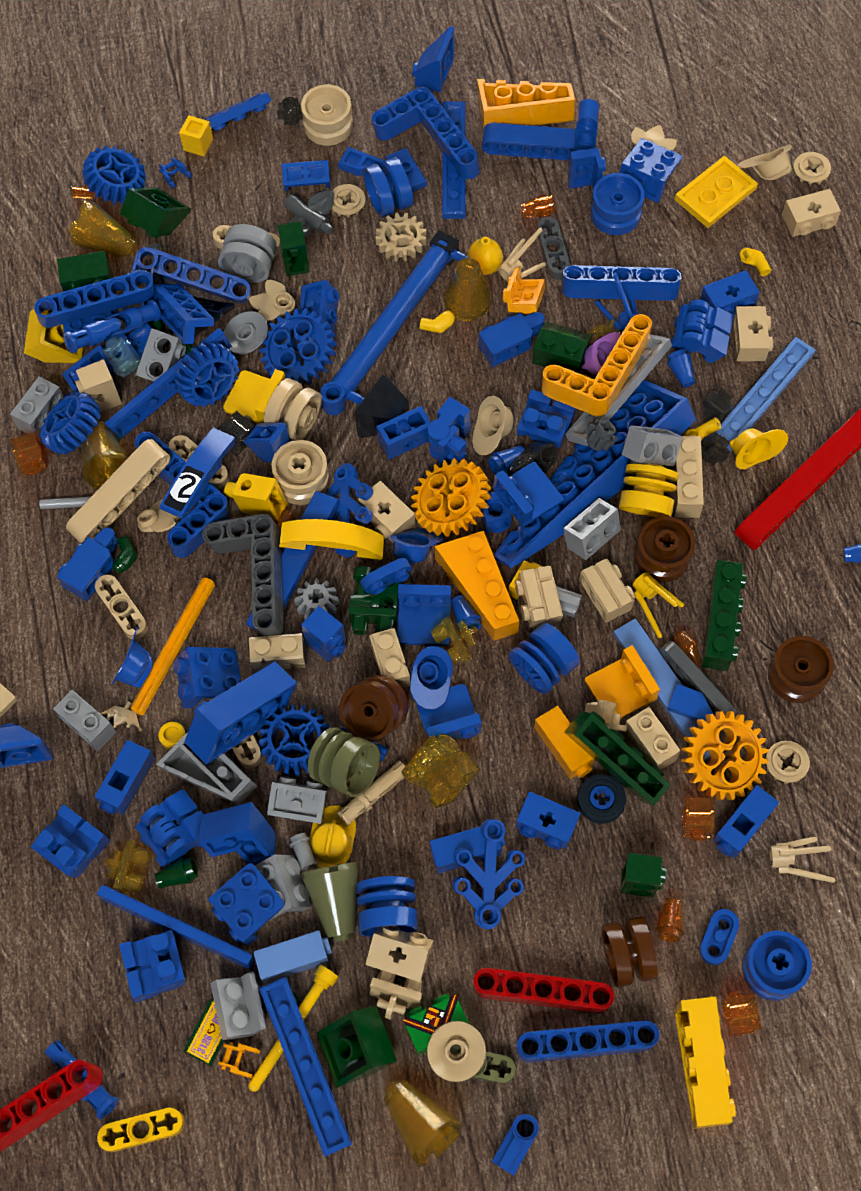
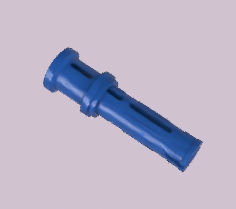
(99, 1099)

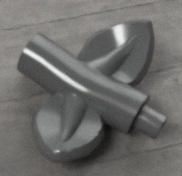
(313, 213)

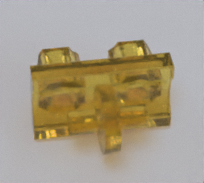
(447, 629)
(125, 878)

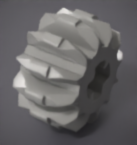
(307, 596)

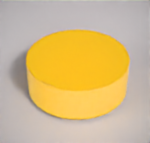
(170, 734)

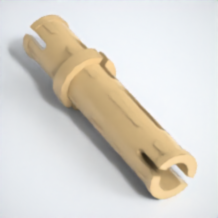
(372, 794)

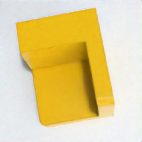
(196, 135)

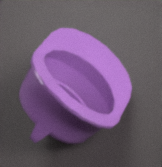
(599, 351)

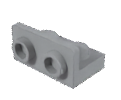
(297, 800)
(238, 1006)

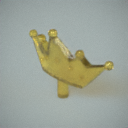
(602, 330)

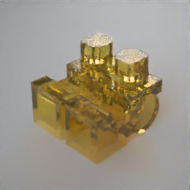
(441, 769)

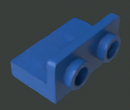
(321, 298)

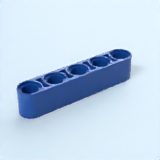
(637, 282)
(86, 308)
(599, 1033)

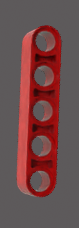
(556, 984)
(47, 1102)

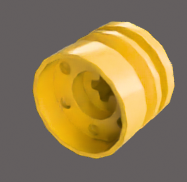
(648, 491)

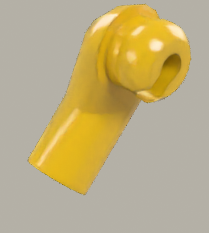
(755, 258)
(705, 429)

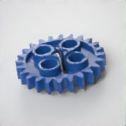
(318, 339)

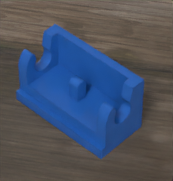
(305, 174)

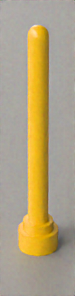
(323, 979)

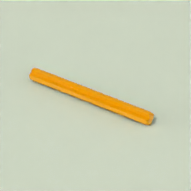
(172, 646)

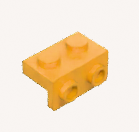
(523, 294)

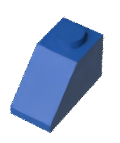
(267, 439)

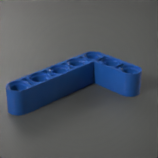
(423, 107)
(544, 141)
(180, 276)
(203, 507)

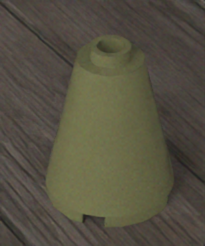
(334, 898)

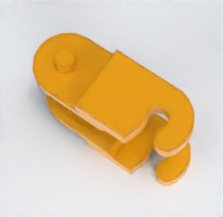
(234, 1069)

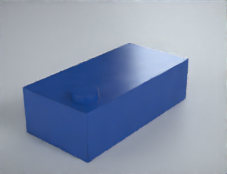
(238, 712)

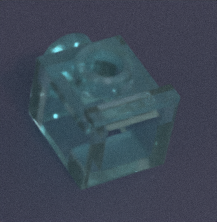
(129, 359)

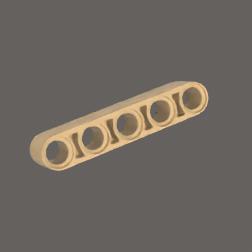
(119, 491)

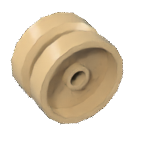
(327, 115)
(294, 407)
(300, 471)

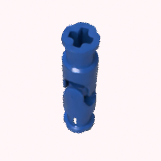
(97, 331)

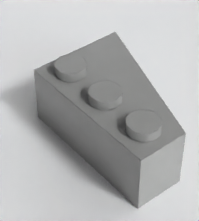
(218, 777)

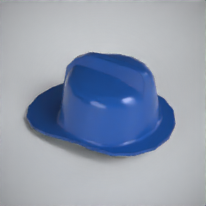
(414, 544)
(136, 665)
(431, 677)

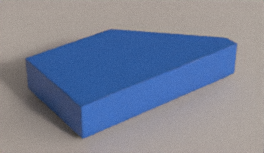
(355, 161)
(689, 703)

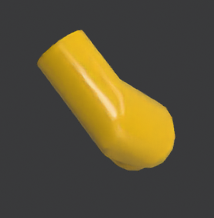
(439, 324)

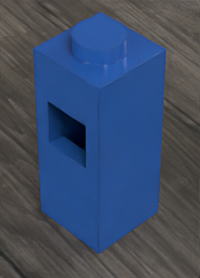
(124, 778)
(745, 822)
(472, 840)

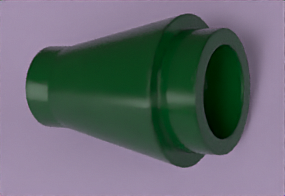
(178, 873)

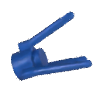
(625, 316)

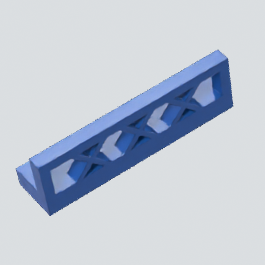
(180, 311)

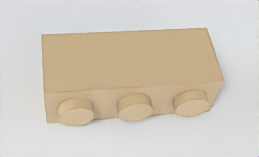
(689, 489)

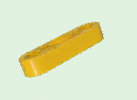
(117, 1127)

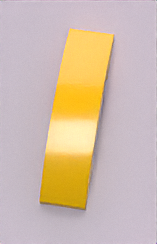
(332, 534)

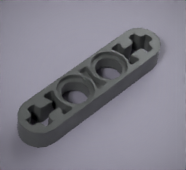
(694, 678)

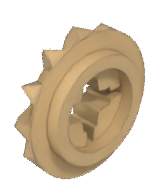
(813, 160)
(342, 193)
(783, 750)

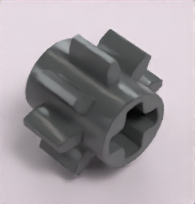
(601, 435)

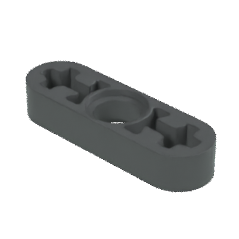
(555, 238)

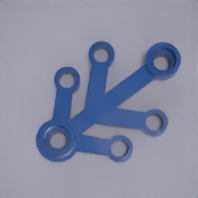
(344, 479)
(490, 877)

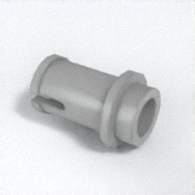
(303, 851)

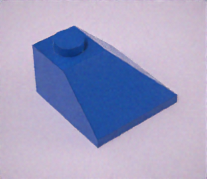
(435, 62)
(21, 747)

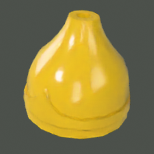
(487, 253)

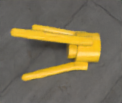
(650, 587)

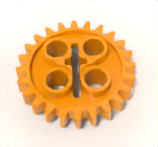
(445, 492)
(742, 771)

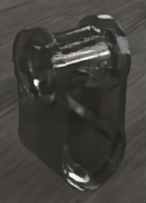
(533, 454)

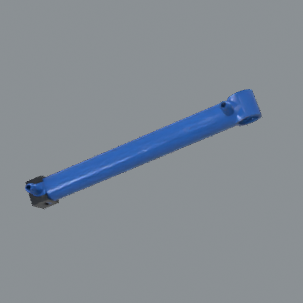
(442, 252)

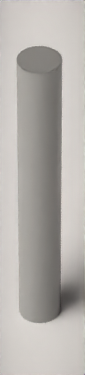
(63, 502)

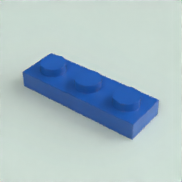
(238, 110)

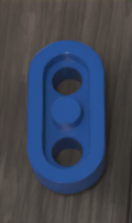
(378, 580)
(719, 938)

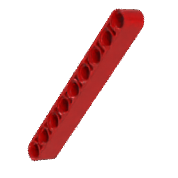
(801, 484)

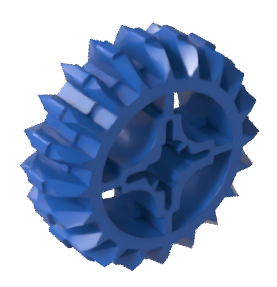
(115, 171)
(206, 374)
(70, 422)
(282, 722)

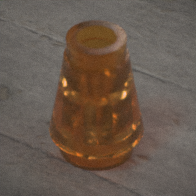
(538, 207)
(670, 923)

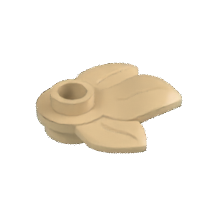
(655, 135)
(270, 302)
(156, 519)

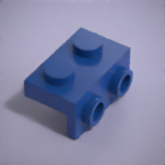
(585, 168)

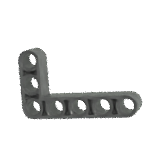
(259, 543)

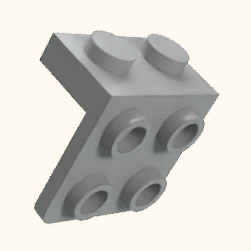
(286, 879)

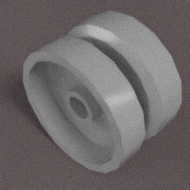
(247, 253)

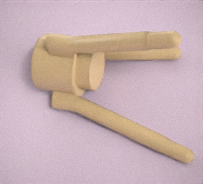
(507, 267)
(784, 855)

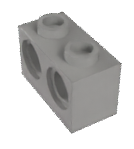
(154, 354)
(35, 404)
(651, 446)
(592, 528)
(84, 720)

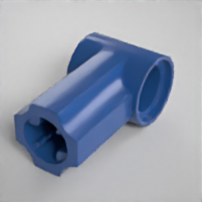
(515, 1146)

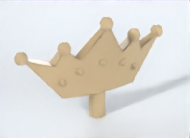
(122, 715)

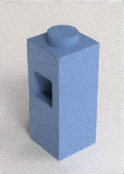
(292, 956)

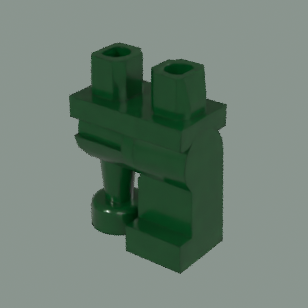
(371, 608)

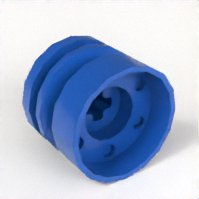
(544, 658)
(387, 901)

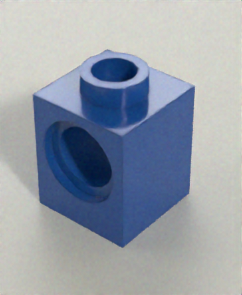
(496, 523)

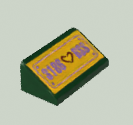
(206, 1037)

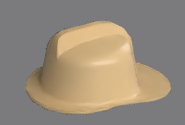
(771, 164)
(492, 425)

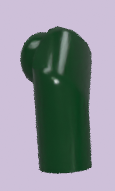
(126, 557)

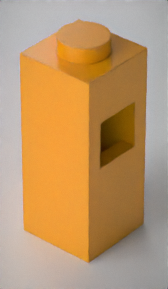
(567, 752)

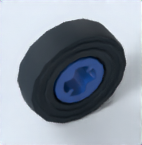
(590, 807)

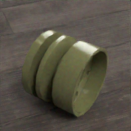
(343, 762)

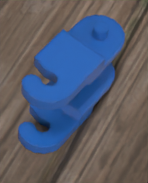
(179, 167)

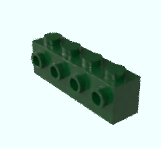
(722, 615)
(617, 757)

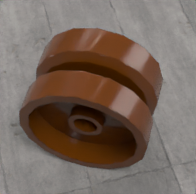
(664, 548)
(800, 669)
(373, 708)
(629, 951)

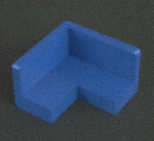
(239, 830)

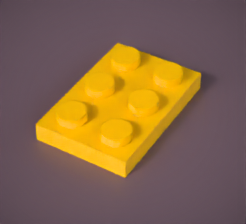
(716, 191)

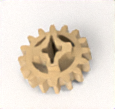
(401, 237)

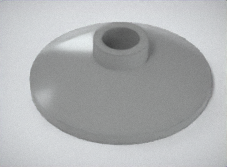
(246, 332)

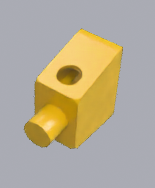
(257, 495)

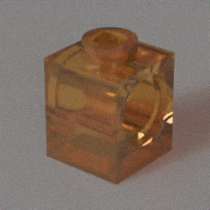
(28, 454)
(698, 818)
(741, 1014)

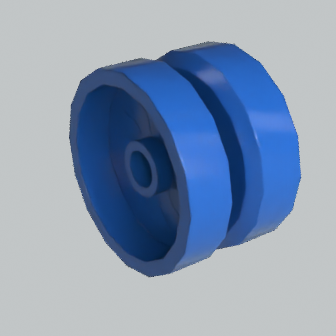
(388, 186)
(617, 203)
(761, 960)

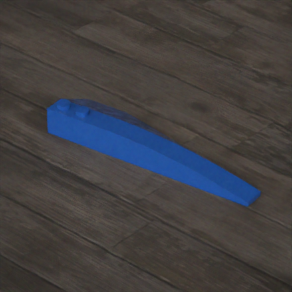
(596, 473)

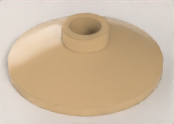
(464, 1063)

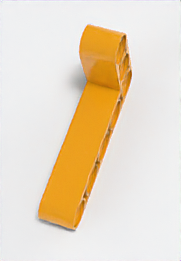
(598, 394)

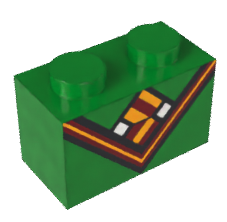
(423, 1023)

